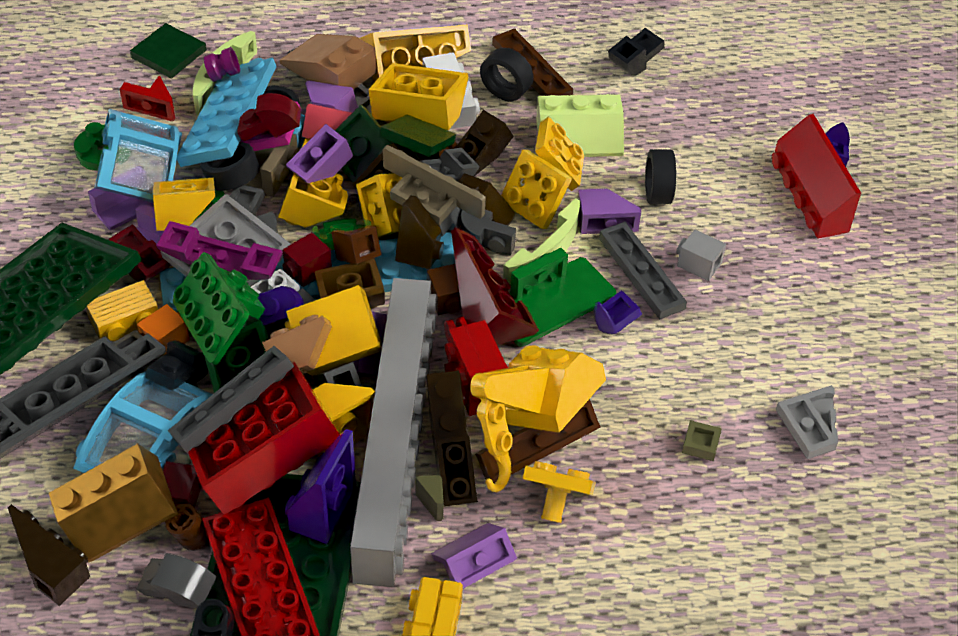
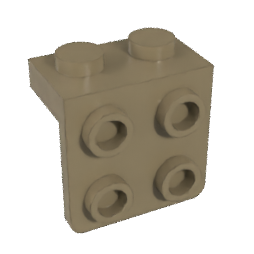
(273, 167)

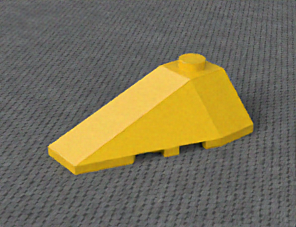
(412, 45)
(313, 202)

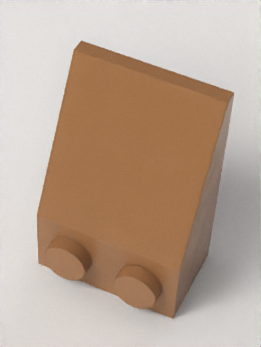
(333, 60)

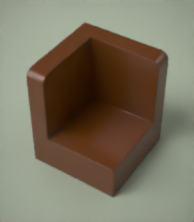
(356, 245)

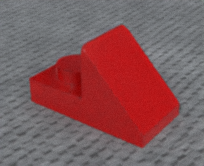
(150, 101)

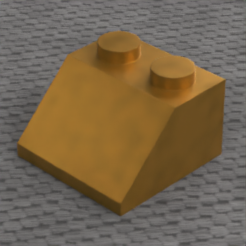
(350, 275)

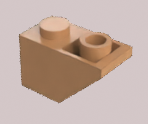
(302, 343)

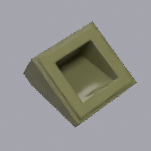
(430, 493)

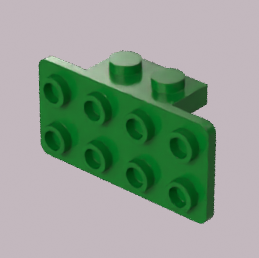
(558, 291)
(215, 305)

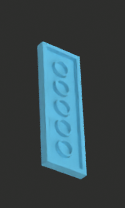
(216, 128)

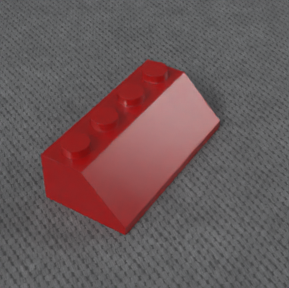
(817, 178)

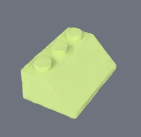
(588, 120)

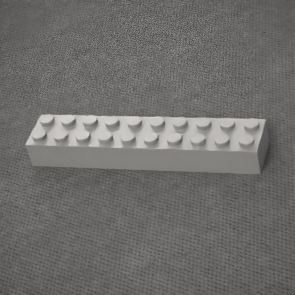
(393, 436)

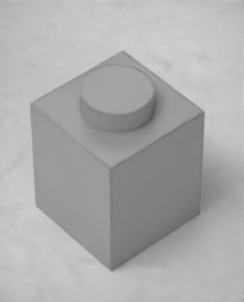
(700, 254)

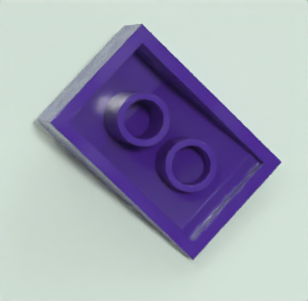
(324, 491)

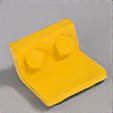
(378, 206)

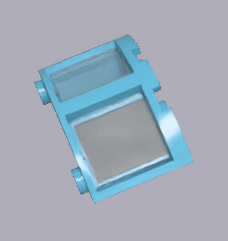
(143, 156)
(140, 415)

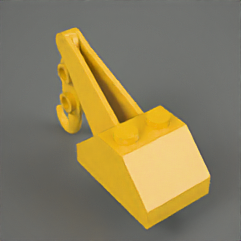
(535, 392)

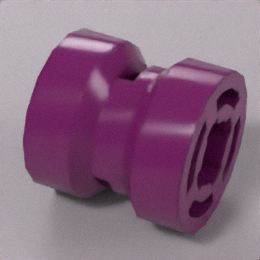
(222, 64)

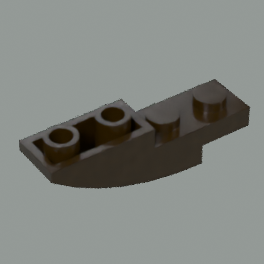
(451, 438)

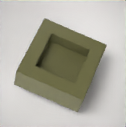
(701, 440)

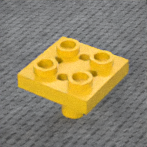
(559, 151)
(543, 192)
(558, 487)

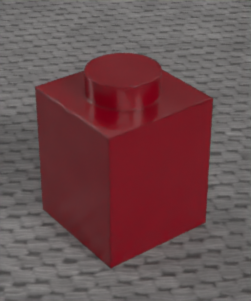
(305, 258)
(182, 483)

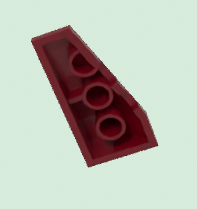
(486, 294)

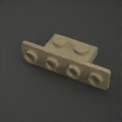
(435, 190)

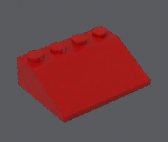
(263, 442)

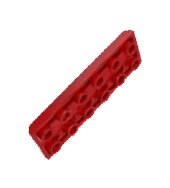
(258, 572)

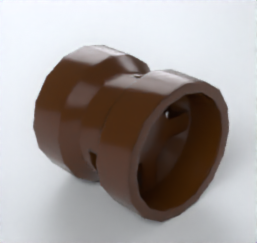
(187, 527)

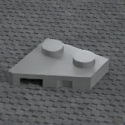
(811, 421)

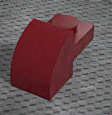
(272, 113)
(152, 260)

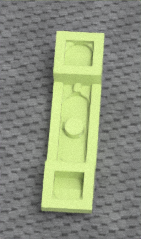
(244, 47)
(561, 238)

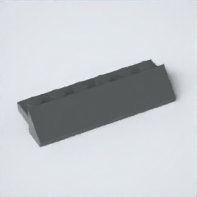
(72, 386)

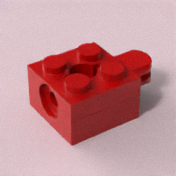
(471, 351)

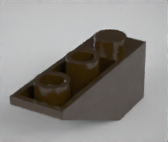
(485, 139)
(51, 564)

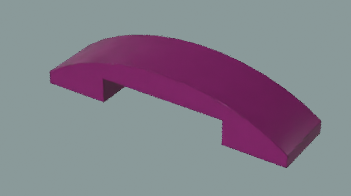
(187, 245)

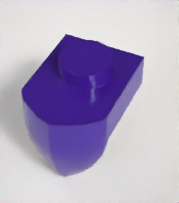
(840, 140)
(277, 303)
(616, 313)

